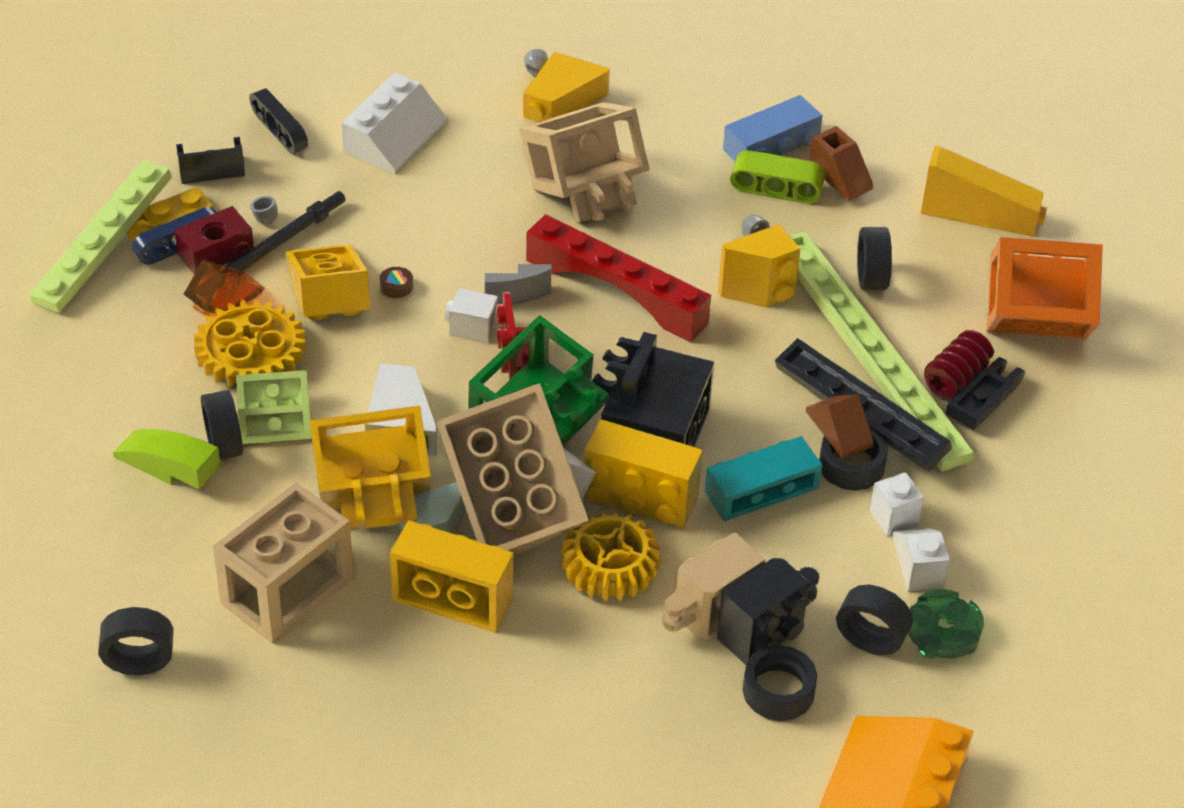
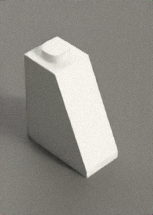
(400, 388)

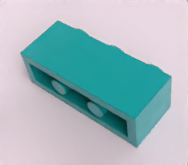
(762, 478)

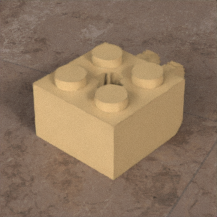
(701, 585)

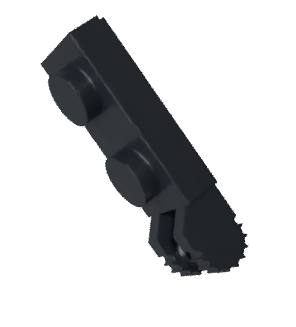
(984, 394)

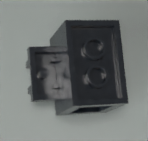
(657, 390)

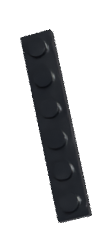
(891, 421)

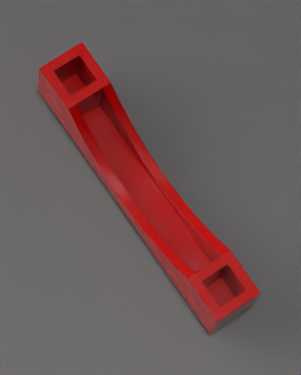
(671, 302)

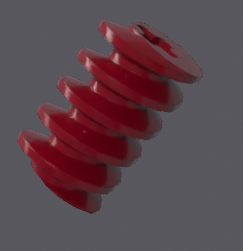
(958, 364)

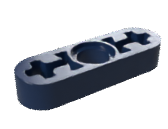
(150, 246)

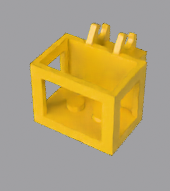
(372, 471)

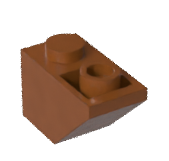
(842, 162)

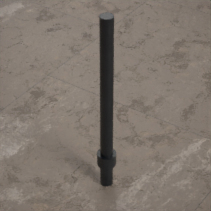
(314, 214)

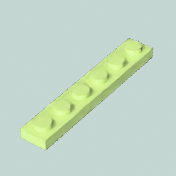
(100, 236)

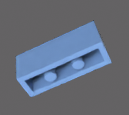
(774, 129)

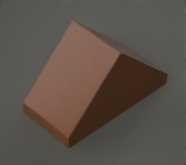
(842, 423)

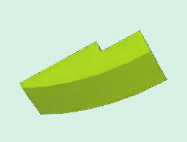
(170, 456)

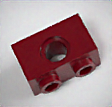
(214, 238)

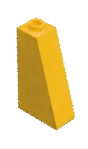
(979, 195)

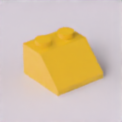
(759, 267)

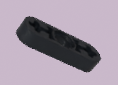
(278, 121)

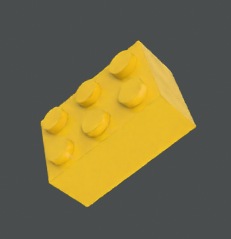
(643, 473)
(452, 576)

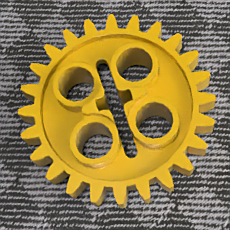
(249, 341)

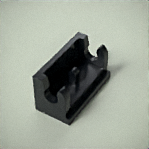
(211, 163)

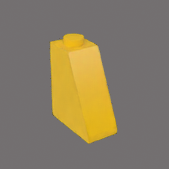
(564, 87)

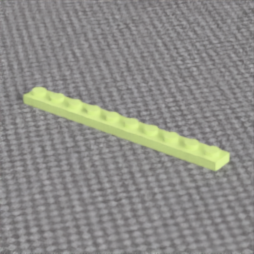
(873, 348)

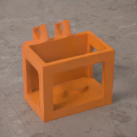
(1044, 293)

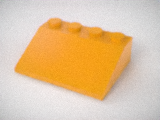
(898, 764)

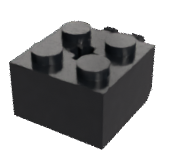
(765, 607)

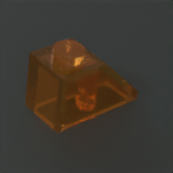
(218, 285)

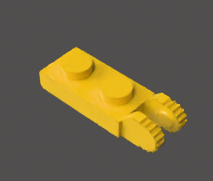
(168, 210)

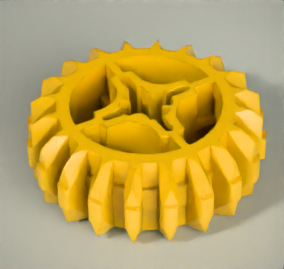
(611, 556)

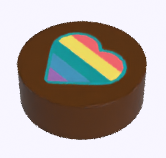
(396, 282)

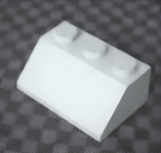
(392, 124)

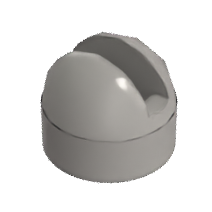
(535, 60)
(264, 209)
(753, 224)

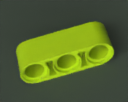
(777, 176)

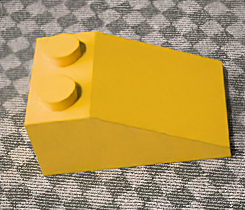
(329, 281)

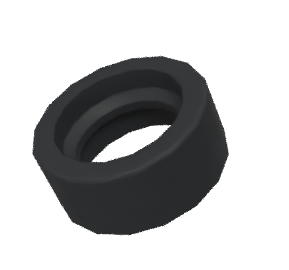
(874, 258)
(222, 423)
(853, 476)
(881, 604)
(136, 623)
(774, 705)

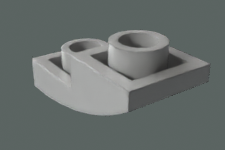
(526, 285)

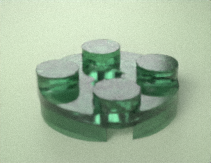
(940, 641)

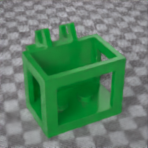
(570, 395)

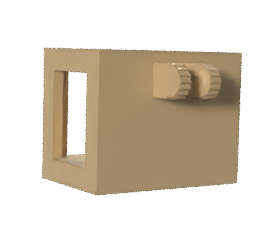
(275, 548)

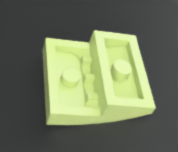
(273, 407)

